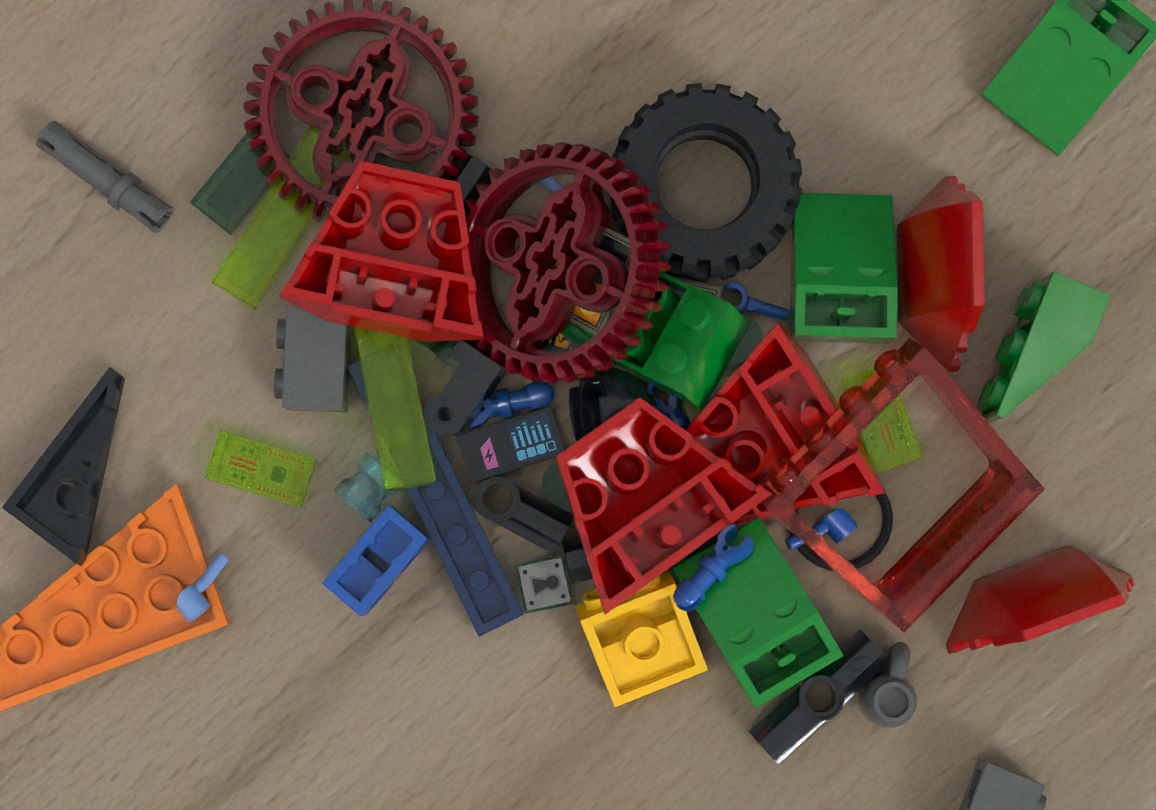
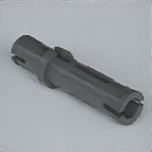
(121, 189)

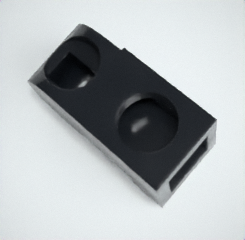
(465, 393)

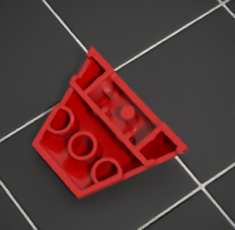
(392, 259)
(942, 270)
(764, 417)
(647, 498)
(1037, 599)

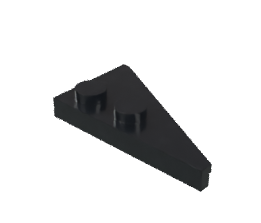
(65, 484)

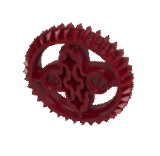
(361, 68)
(576, 248)

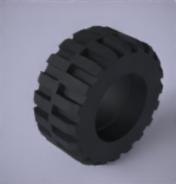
(760, 144)

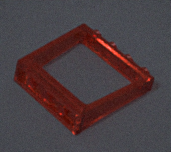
(955, 537)

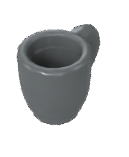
(889, 696)

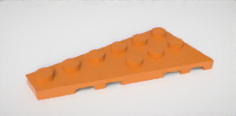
(111, 606)

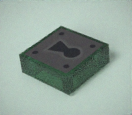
(544, 584)

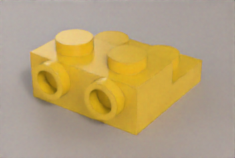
(641, 641)

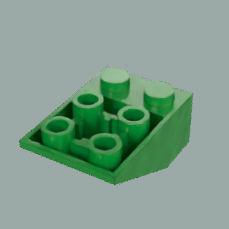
(1070, 67)
(843, 269)
(1053, 328)
(686, 346)
(763, 618)

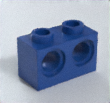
(376, 561)

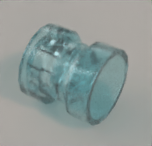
(365, 488)

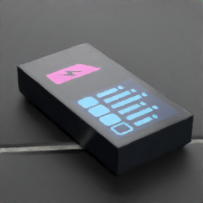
(510, 444)

